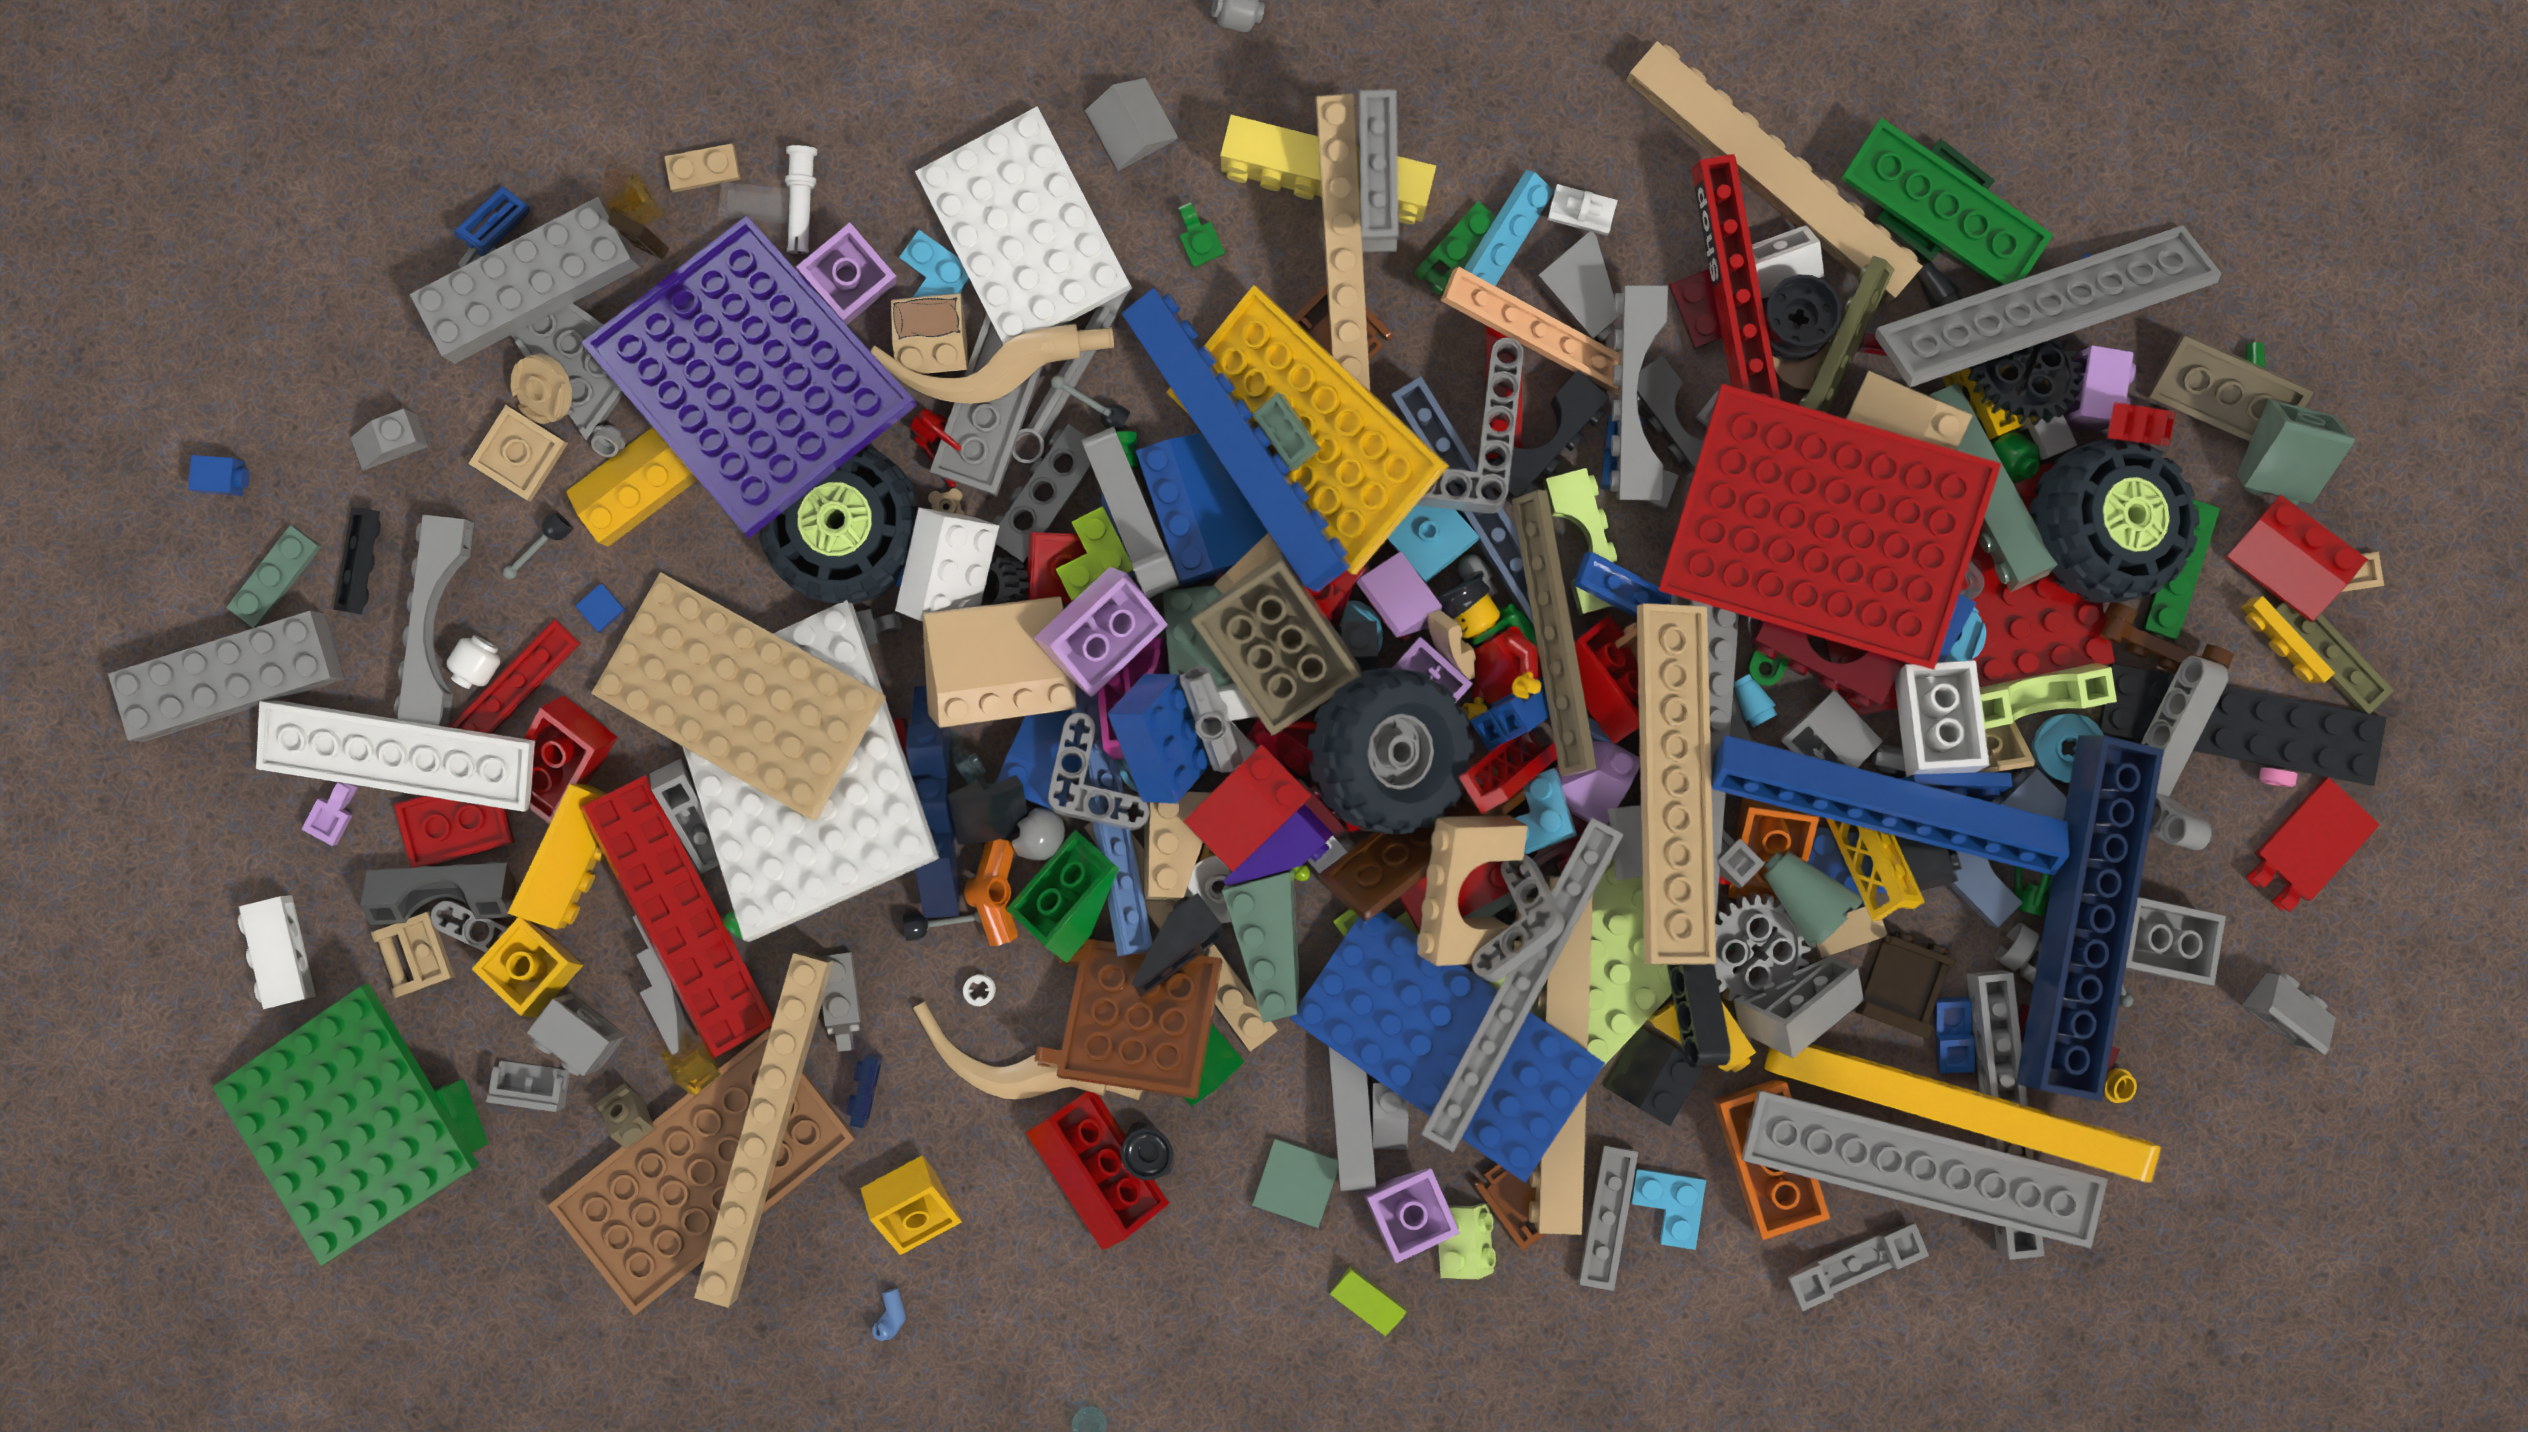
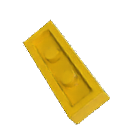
(2286, 641)

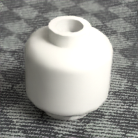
(473, 662)

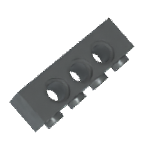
(1045, 514)

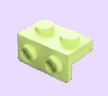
(1471, 1251)

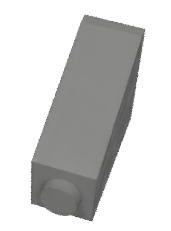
(1582, 288)

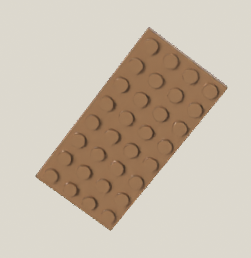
(655, 1205)

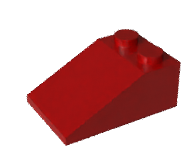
(566, 752)
(1247, 808)
(1478, 889)

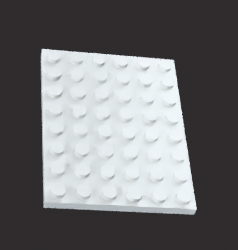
(866, 834)

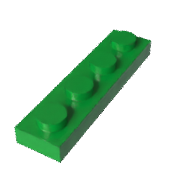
(2170, 605)

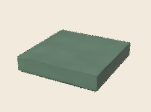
(1296, 1182)

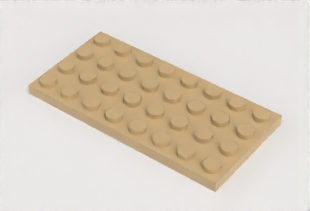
(738, 696)

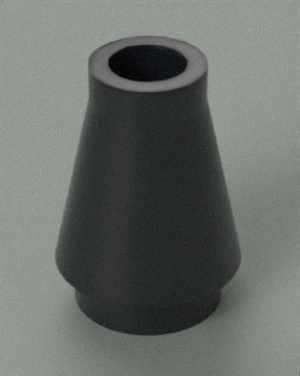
(1937, 287)

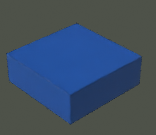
(600, 607)

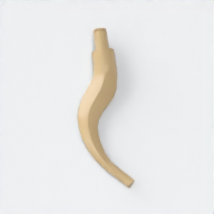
(1008, 366)
(1008, 1082)

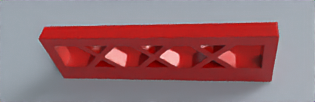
(1510, 777)

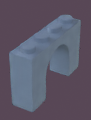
(1977, 881)

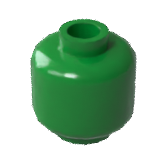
(2017, 455)

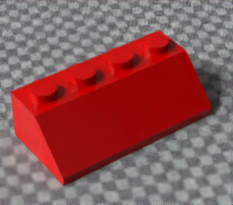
(1084, 1155)

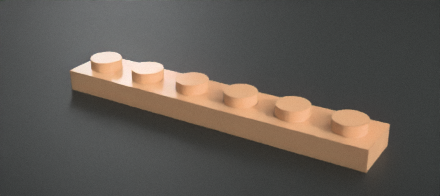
(1531, 327)

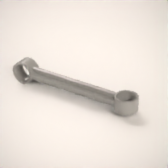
(1071, 372)

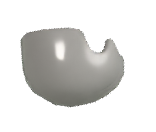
(1039, 834)

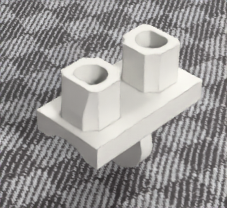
(1582, 209)

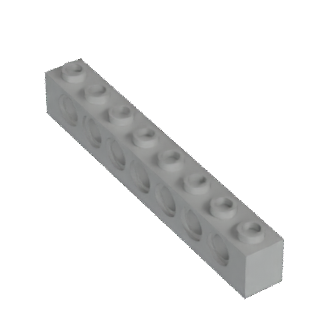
(1997, 1063)

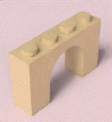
(1457, 849)

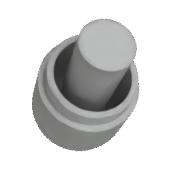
(1472, 563)

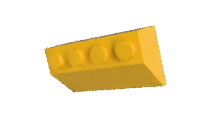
(629, 487)
(561, 864)

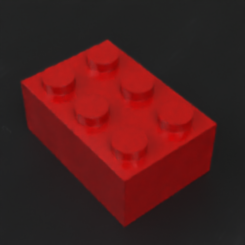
(1609, 679)

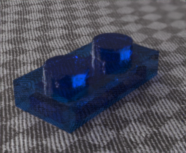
(867, 1075)

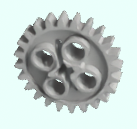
(1734, 927)

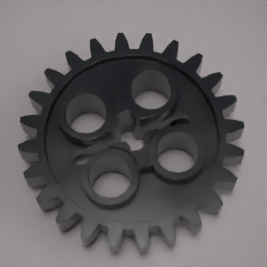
(2048, 384)

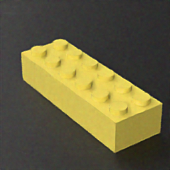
(1291, 161)

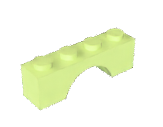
(1573, 498)
(2062, 689)

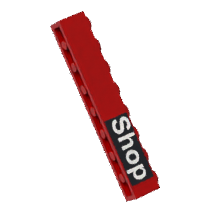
(1734, 275)

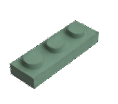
(273, 577)

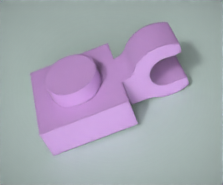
(328, 817)

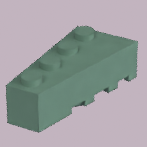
(1268, 937)

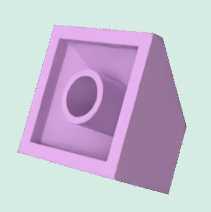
(1603, 788)

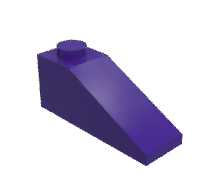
(1288, 847)

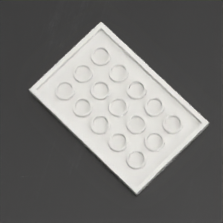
(1023, 228)

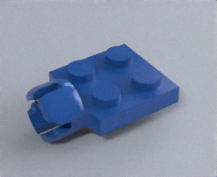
(1828, 858)

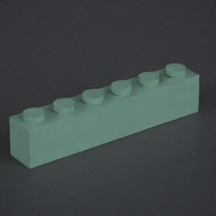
(2007, 525)

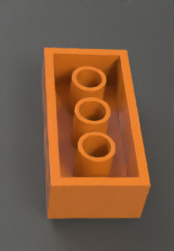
(1773, 1197)

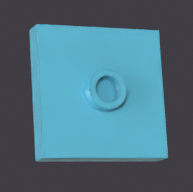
(1432, 539)

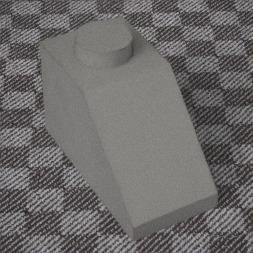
(388, 438)
(1388, 1118)

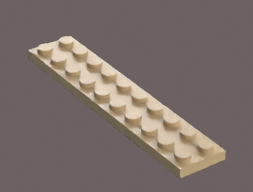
(1676, 784)

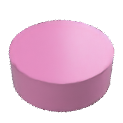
(2278, 777)

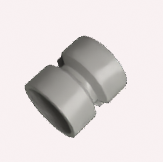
(2025, 944)

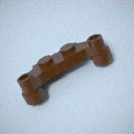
(2119, 630)

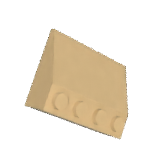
(1908, 412)
(990, 666)

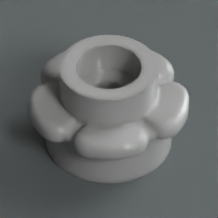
(607, 440)

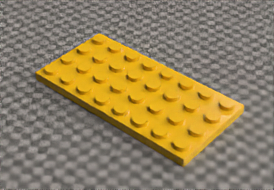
(1368, 459)

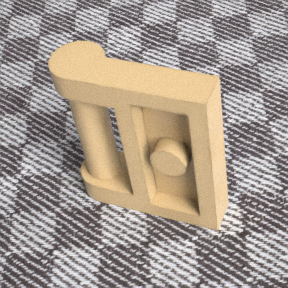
(422, 950)

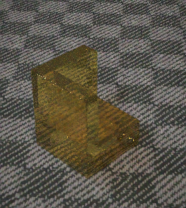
(693, 1071)

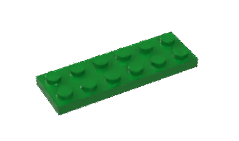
(1945, 205)

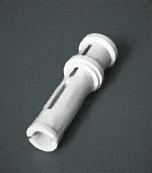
(800, 183)

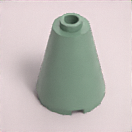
(1809, 896)

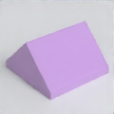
(1399, 595)

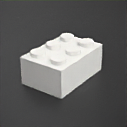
(946, 563)
(1941, 718)

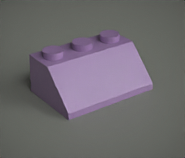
(1101, 630)

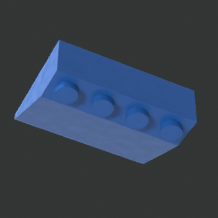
(1198, 508)

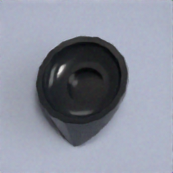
(1147, 1152)

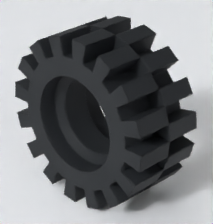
(1010, 579)

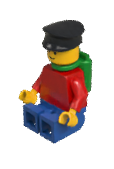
(1504, 664)

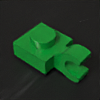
(1201, 240)

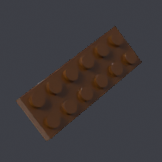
(1391, 864)

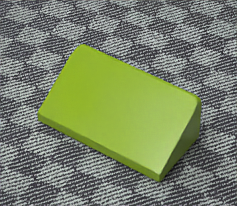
(1368, 1301)

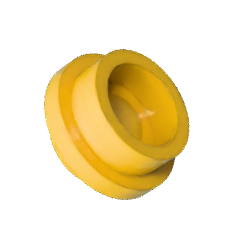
(2119, 1086)

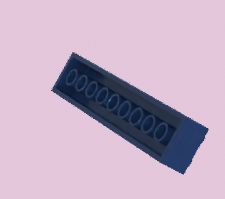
(2090, 918)

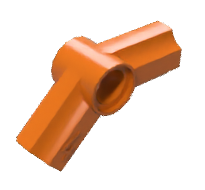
(991, 892)

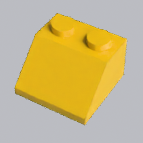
(527, 968)
(909, 1205)

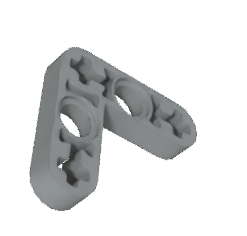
(1083, 793)
(1533, 917)

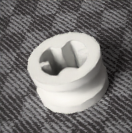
(980, 1001)

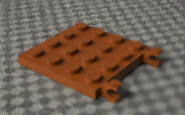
(1133, 1040)

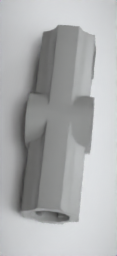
(1207, 702)

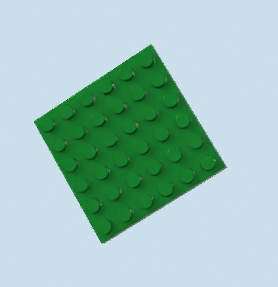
(345, 1124)

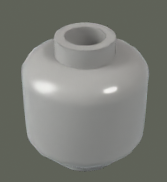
(1237, 14)

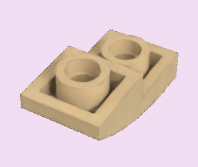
(1446, 638)

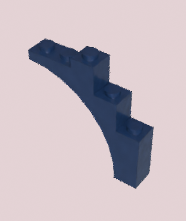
(930, 770)

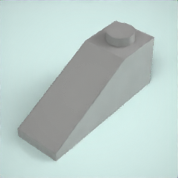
(679, 800)

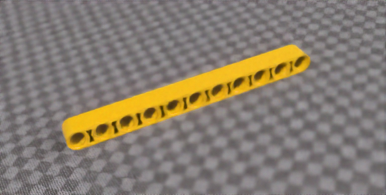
(1969, 1110)

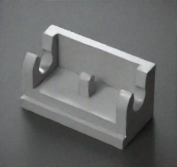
(528, 1086)

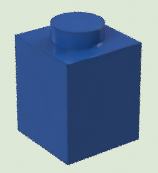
(218, 475)

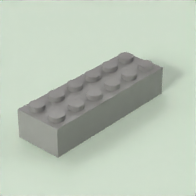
(524, 281)
(225, 676)

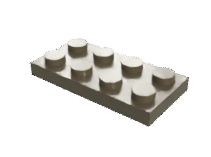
(2221, 387)

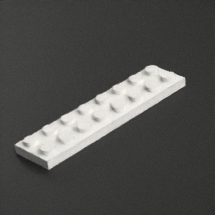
(395, 754)

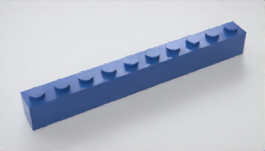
(1236, 440)
(1890, 805)

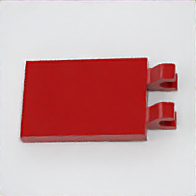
(2312, 844)

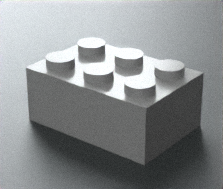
(2175, 942)

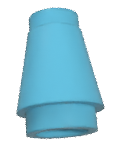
(1754, 701)

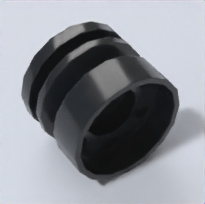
(1815, 309)

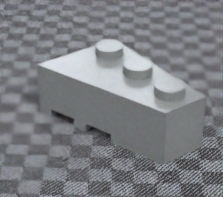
(1802, 1008)

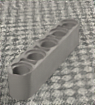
(1352, 1124)

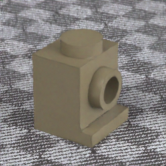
(625, 1115)

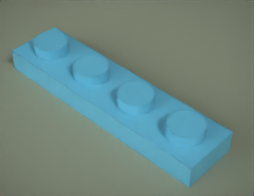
(1510, 228)

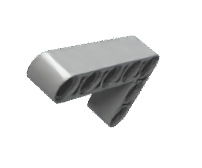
(1491, 442)
(1130, 513)
(2177, 730)

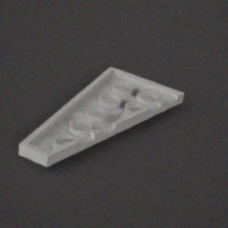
(561, 338)

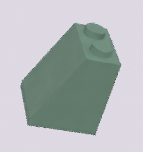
(2293, 452)

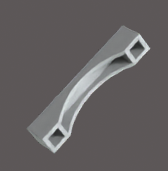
(1641, 318)
(441, 551)

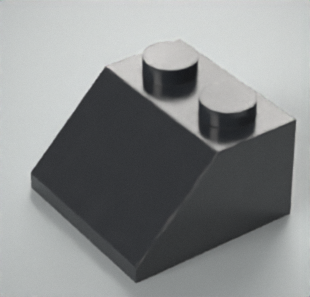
(1653, 1076)

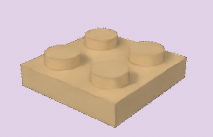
(518, 453)

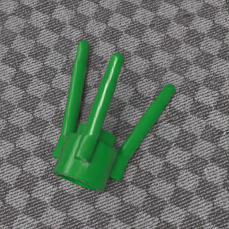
(2034, 897)

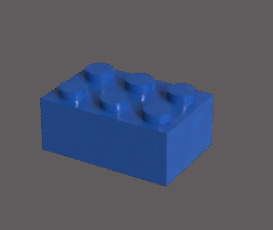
(1159, 738)

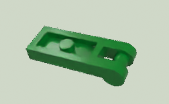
(1456, 247)

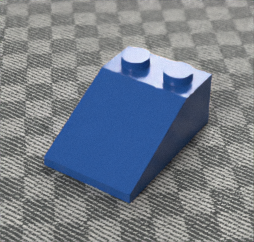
(1035, 754)

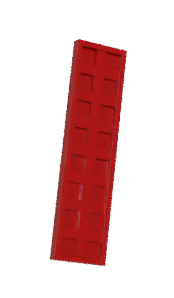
(678, 916)

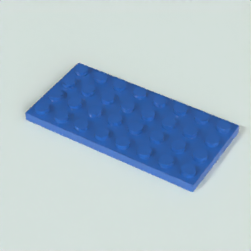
(1414, 1024)

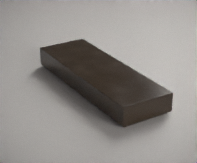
(638, 235)

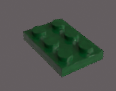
(1909, 237)

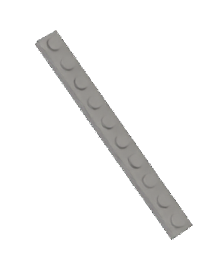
(1520, 991)

